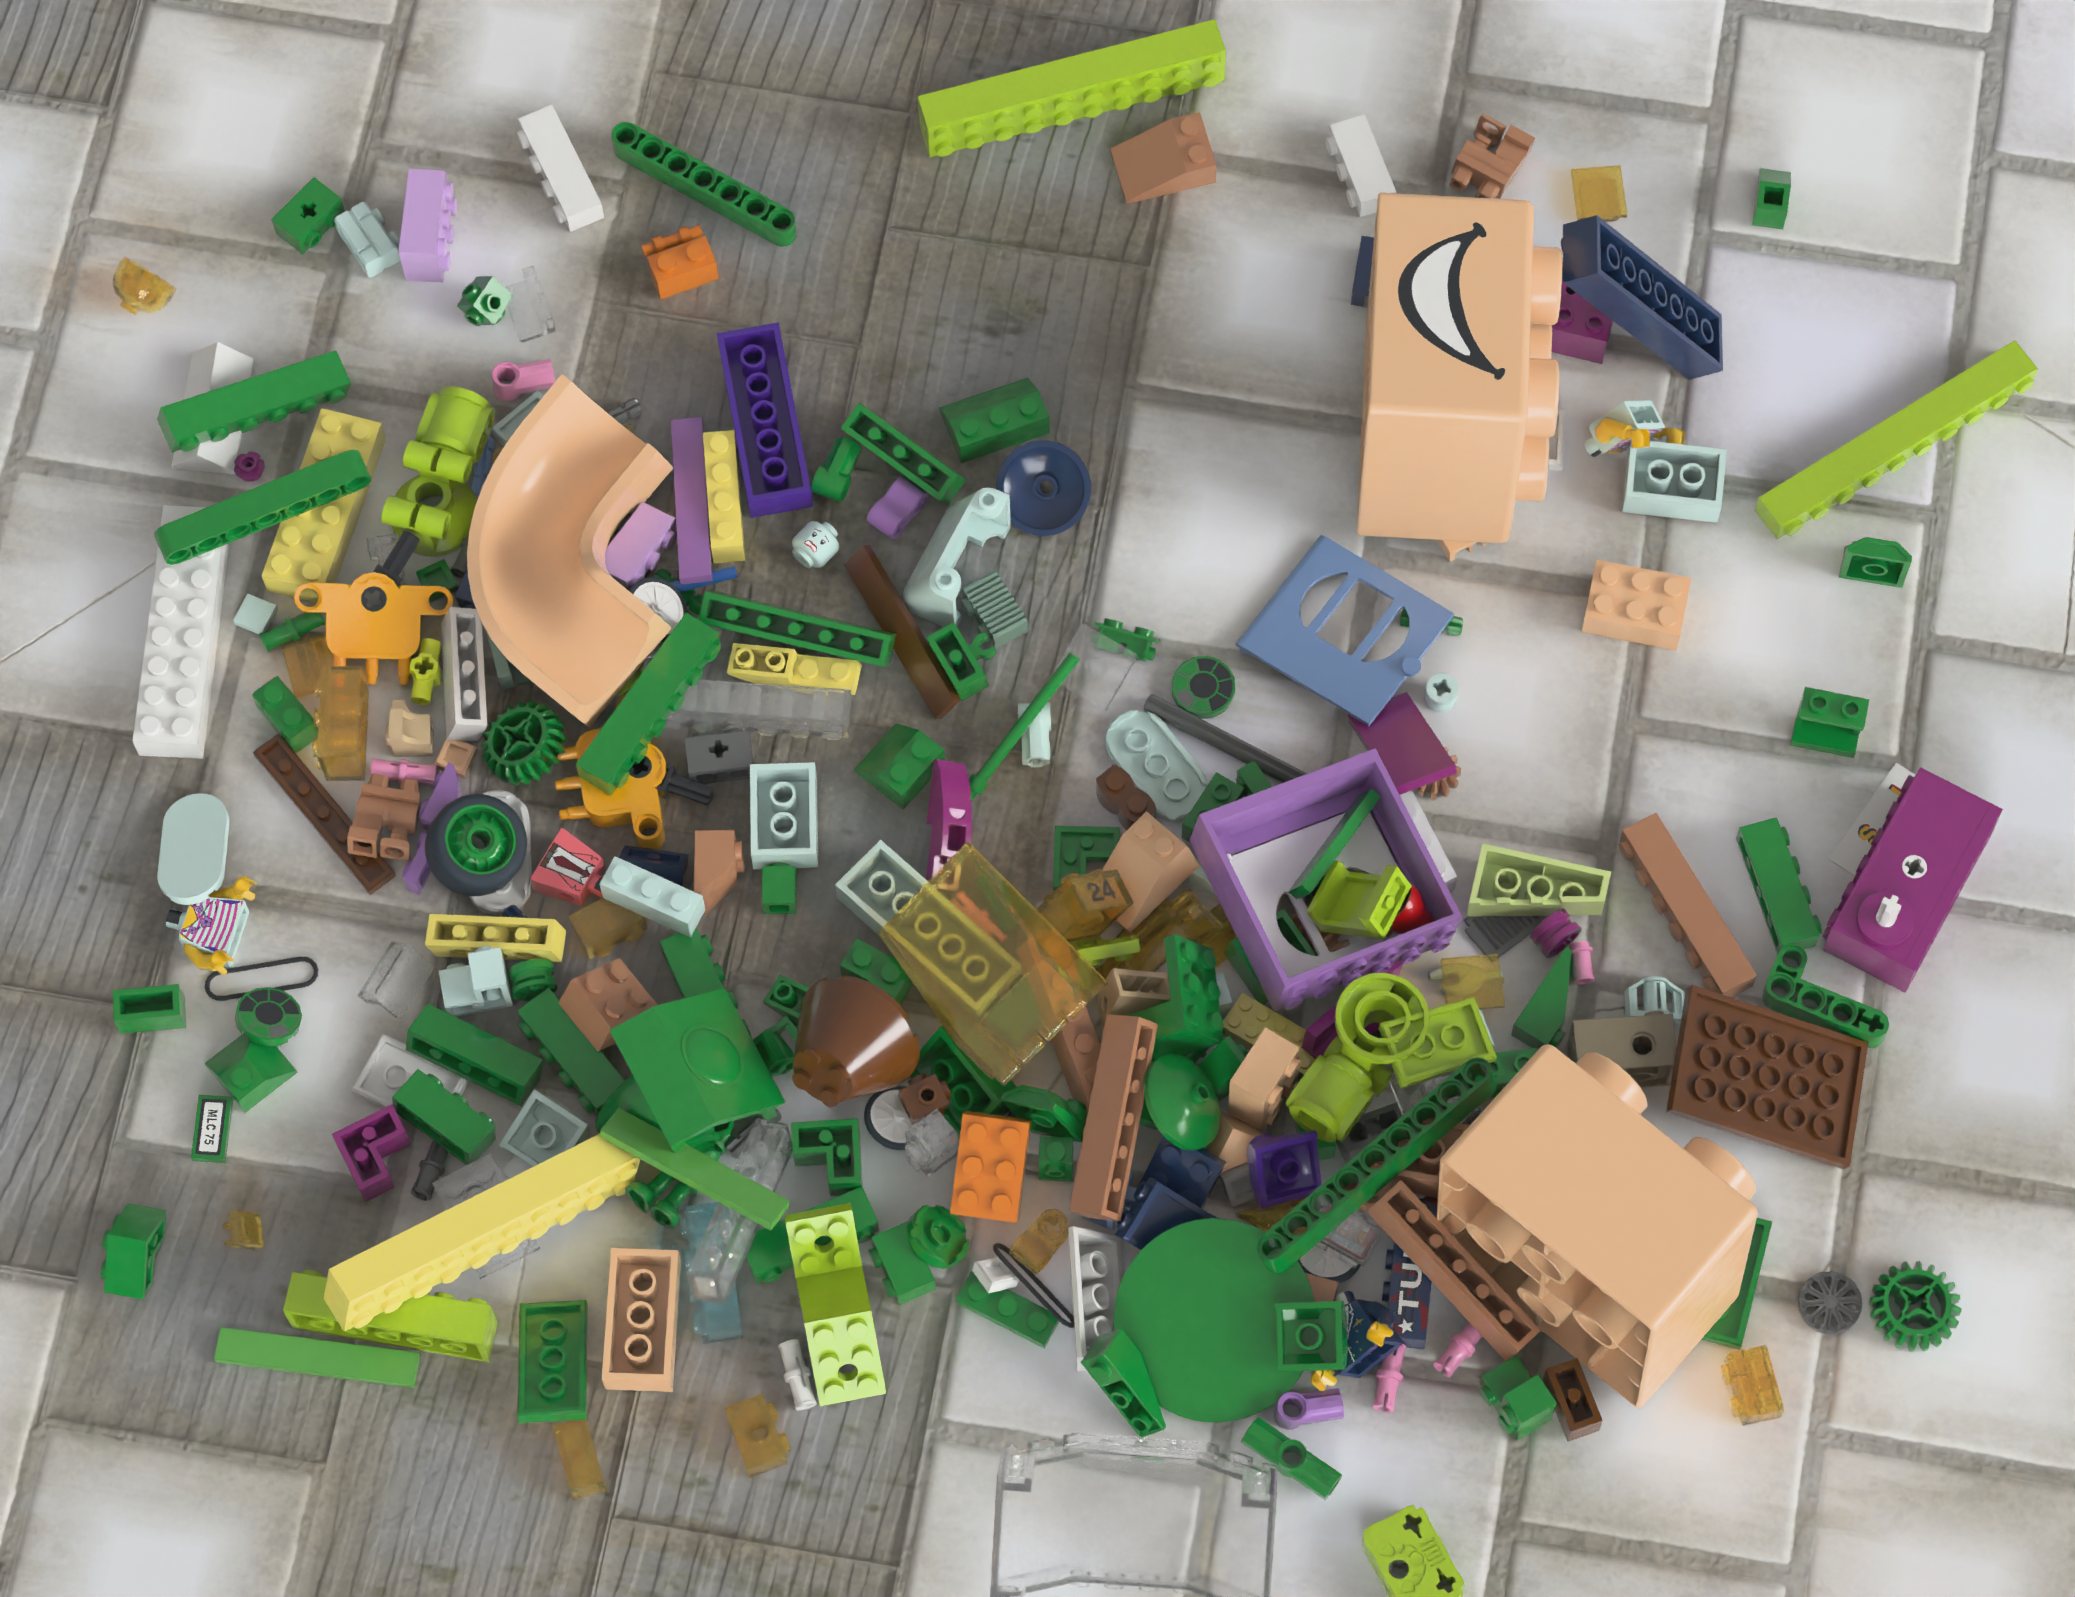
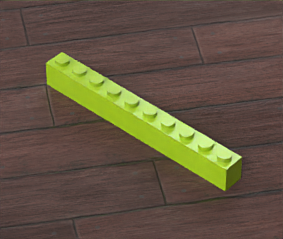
(1896, 440)

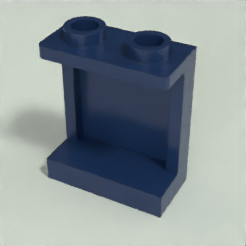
(1155, 1212)

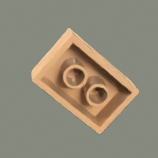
(1636, 605)
(1264, 1080)

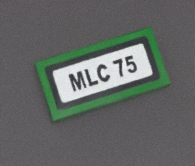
(212, 1128)

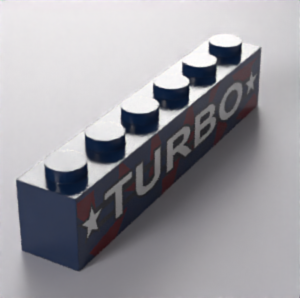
(1409, 1291)

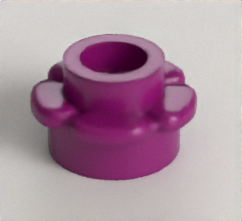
(249, 474)

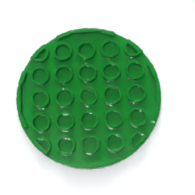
(1208, 1319)

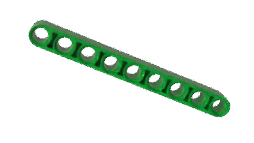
(1373, 1180)

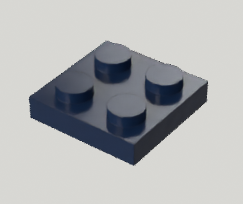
(1185, 1171)

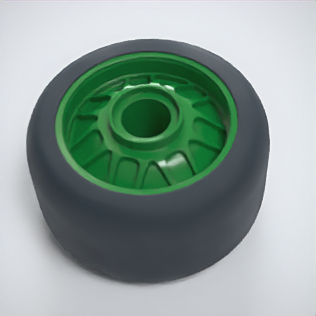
(462, 865)

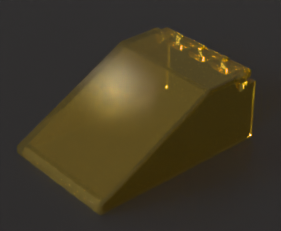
(989, 964)

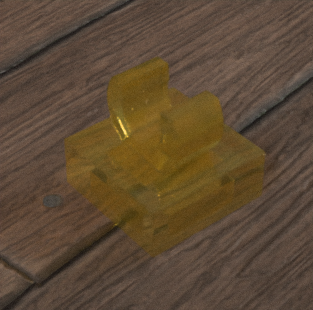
(245, 1230)

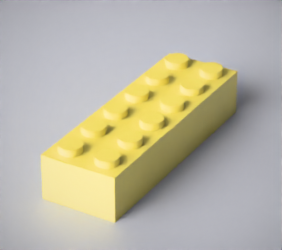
(316, 542)

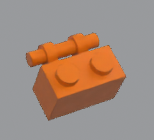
(683, 265)

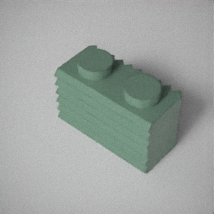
(994, 610)

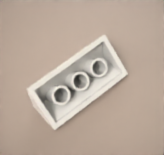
(209, 370)
(1095, 1282)

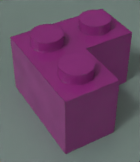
(365, 1146)

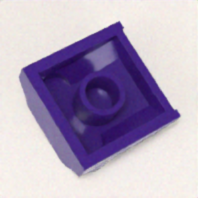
(1283, 1167)

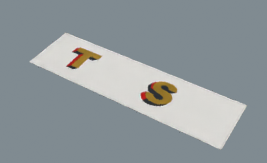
(1862, 832)

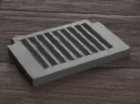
(1500, 933)

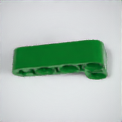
(1826, 1000)

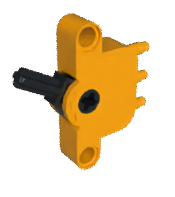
(378, 631)
(638, 798)

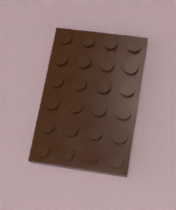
(1767, 1077)

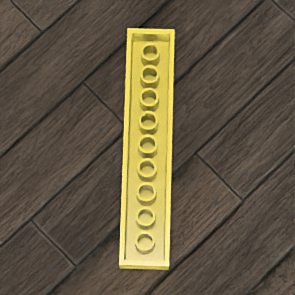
(477, 1230)

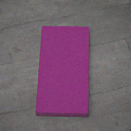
(1405, 745)

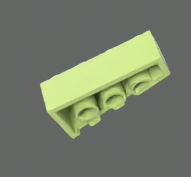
(1534, 885)

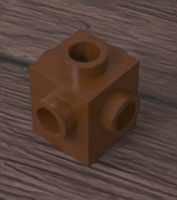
(919, 1086)

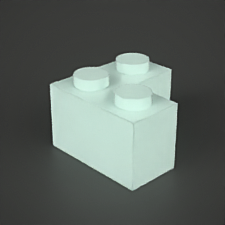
(476, 986)

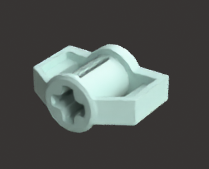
(1654, 997)

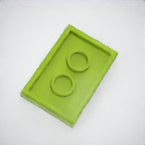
(1452, 1038)

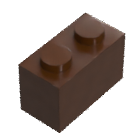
(1574, 1399)

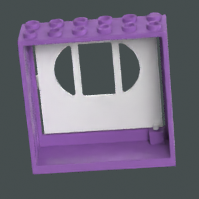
(1266, 841)

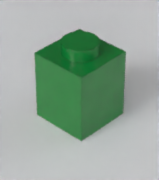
(779, 889)

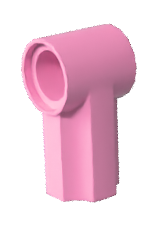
(525, 378)

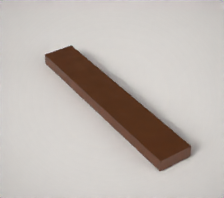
(909, 643)
(321, 811)

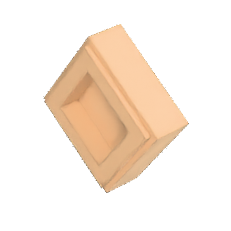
(456, 753)

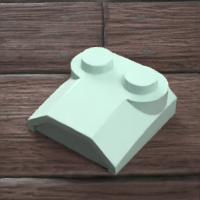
(544, 1130)

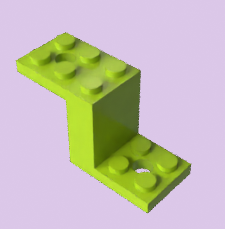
(835, 1304)

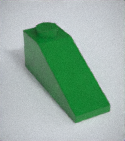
(1545, 1013)

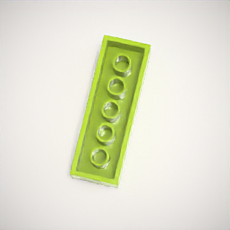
(422, 1324)

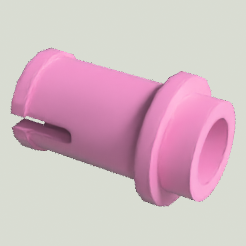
(1582, 962)

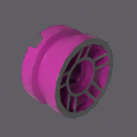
(1555, 933)

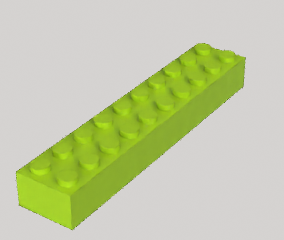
(1072, 88)

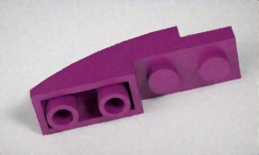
(948, 813)

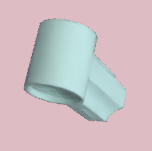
(1036, 738)

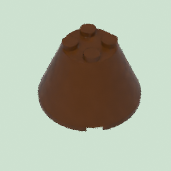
(851, 1041)

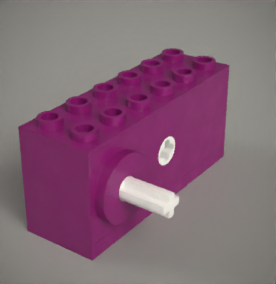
(1910, 878)

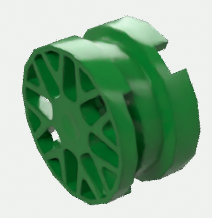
(532, 978)

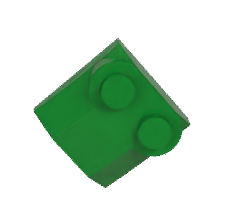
(1875, 562)
(1048, 1112)
(1311, 1336)

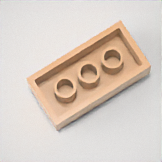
(641, 1319)

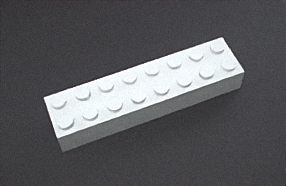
(180, 651)

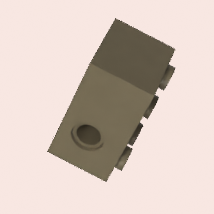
(1638, 1044)

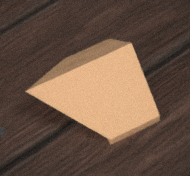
(1232, 1141)

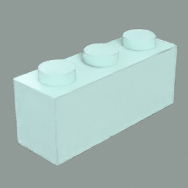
(652, 896)

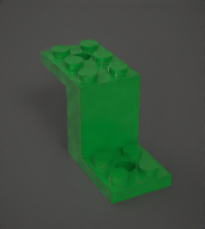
(1193, 1014)

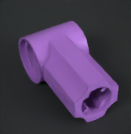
(1312, 1408)

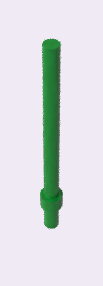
(978, 781)

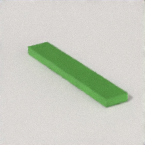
(695, 1169)
(317, 1357)

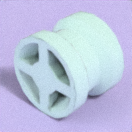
(1441, 700)

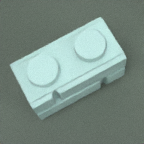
(367, 238)

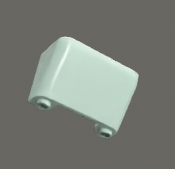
(934, 582)

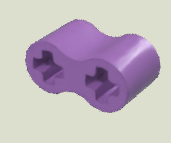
(897, 507)

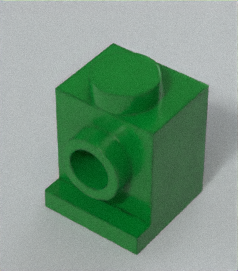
(1055, 1158)

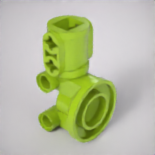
(444, 451)
(1351, 1070)

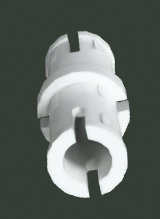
(797, 1374)

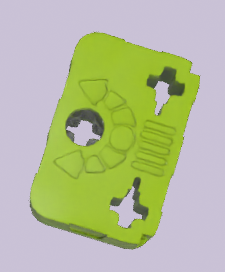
(1418, 1553)

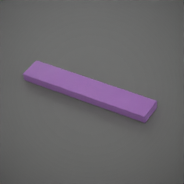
(691, 501)

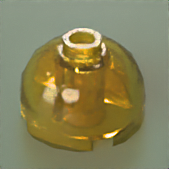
(140, 288)

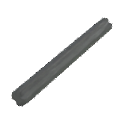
(1221, 739)

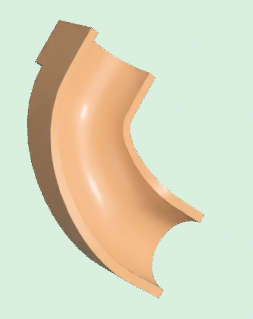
(543, 547)

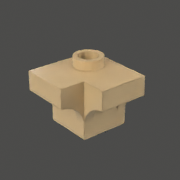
(409, 732)

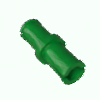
(291, 629)

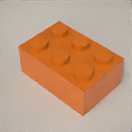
(990, 1166)

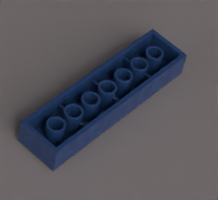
(1642, 297)

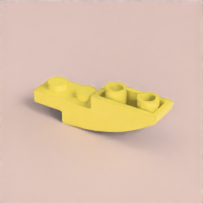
(788, 668)

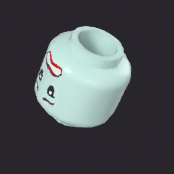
(815, 544)

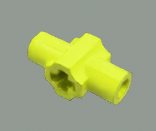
(427, 659)

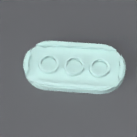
(1156, 763)
(193, 848)

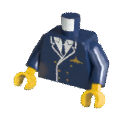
(1368, 1338)

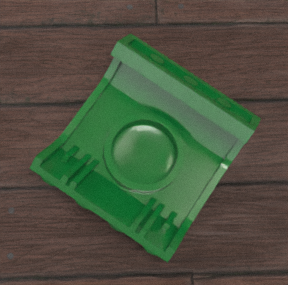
(696, 1065)

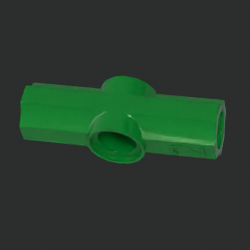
(1309, 1471)

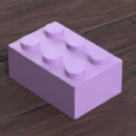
(427, 225)

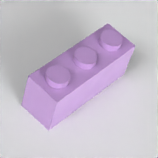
(639, 545)

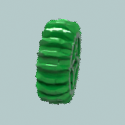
(523, 743)
(1905, 1297)

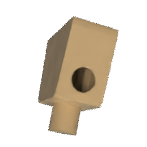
(1132, 992)

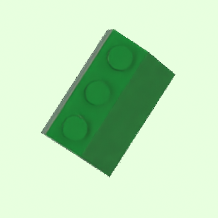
(996, 419)
(966, 1081)

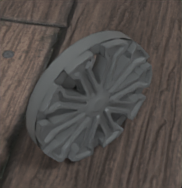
(1830, 1303)

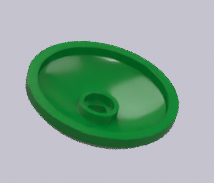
(1182, 1101)

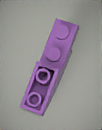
(446, 790)

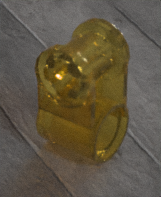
(1037, 1245)

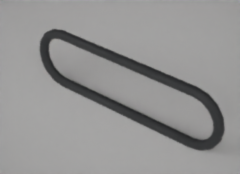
(262, 965)
(1032, 1289)

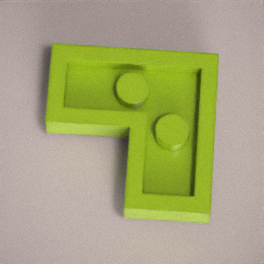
(1096, 948)

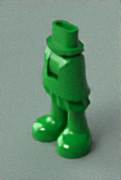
(665, 1210)

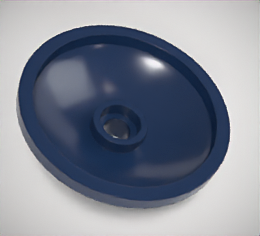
(1030, 506)

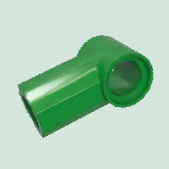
(835, 476)

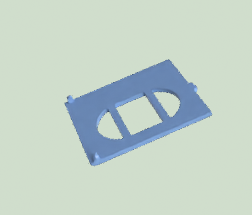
(1340, 678)

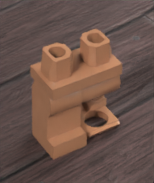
(1489, 170)
(383, 808)

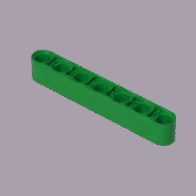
(712, 195)
(262, 507)

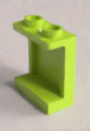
(1358, 901)

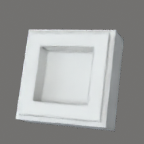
(994, 1275)

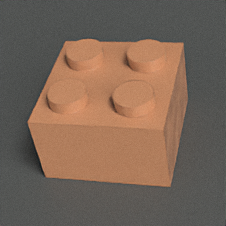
(604, 1000)

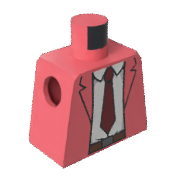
(569, 870)

